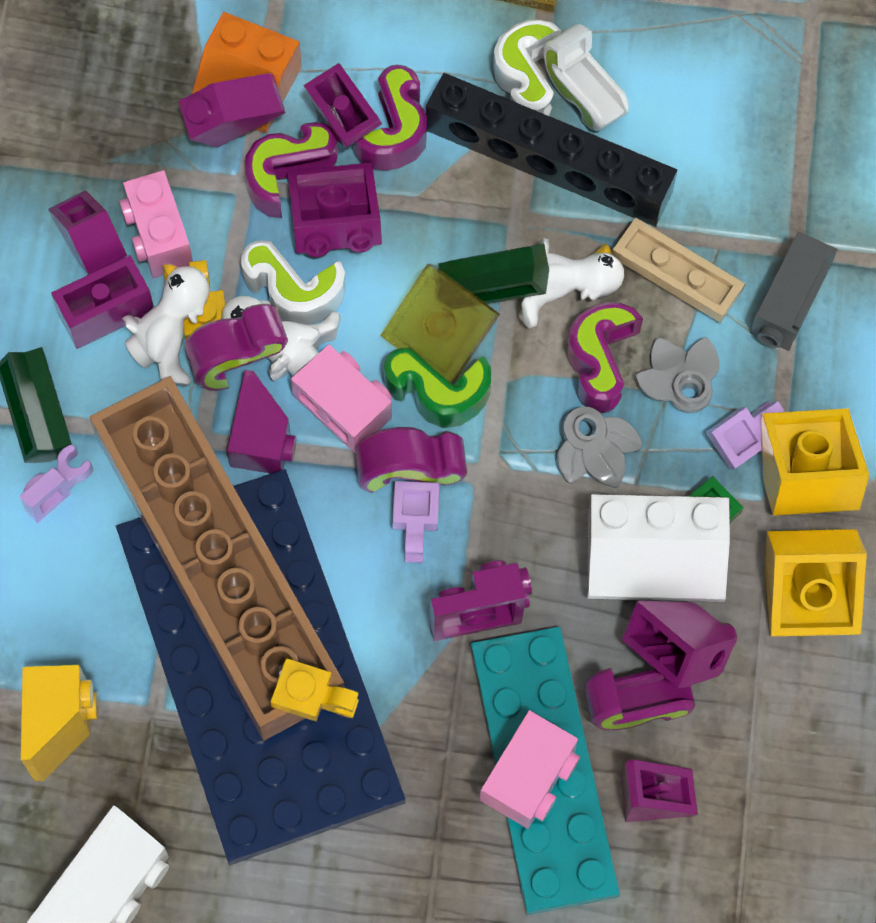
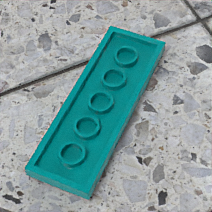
(567, 854)

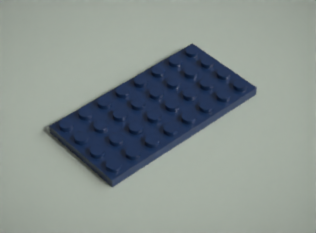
(303, 776)

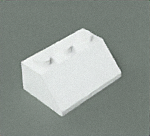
(658, 548)
(106, 875)

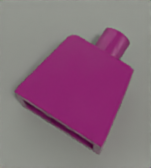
(680, 640)

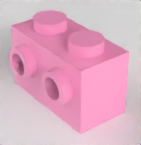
(157, 222)
(342, 396)
(529, 770)

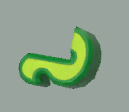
(434, 395)

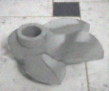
(676, 370)
(599, 453)

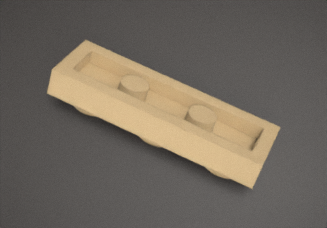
(678, 270)

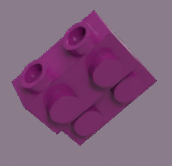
(335, 209)
(495, 601)

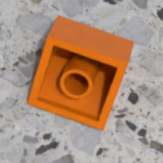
(246, 50)

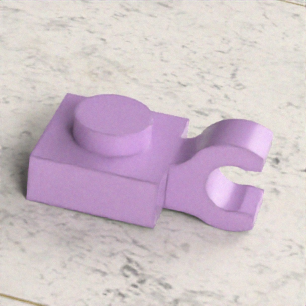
(740, 435)
(48, 490)
(416, 512)

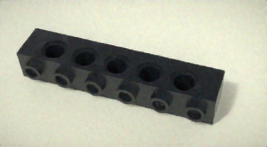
(550, 149)

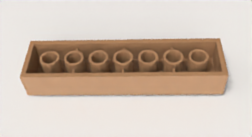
(210, 547)

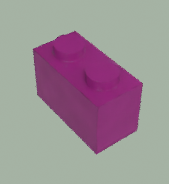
(100, 301)

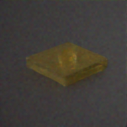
(441, 322)

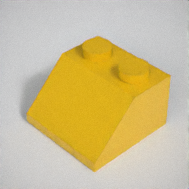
(812, 462)
(815, 582)
(54, 716)

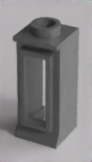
(793, 291)

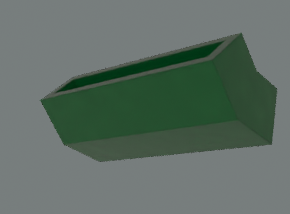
(502, 273)
(33, 405)

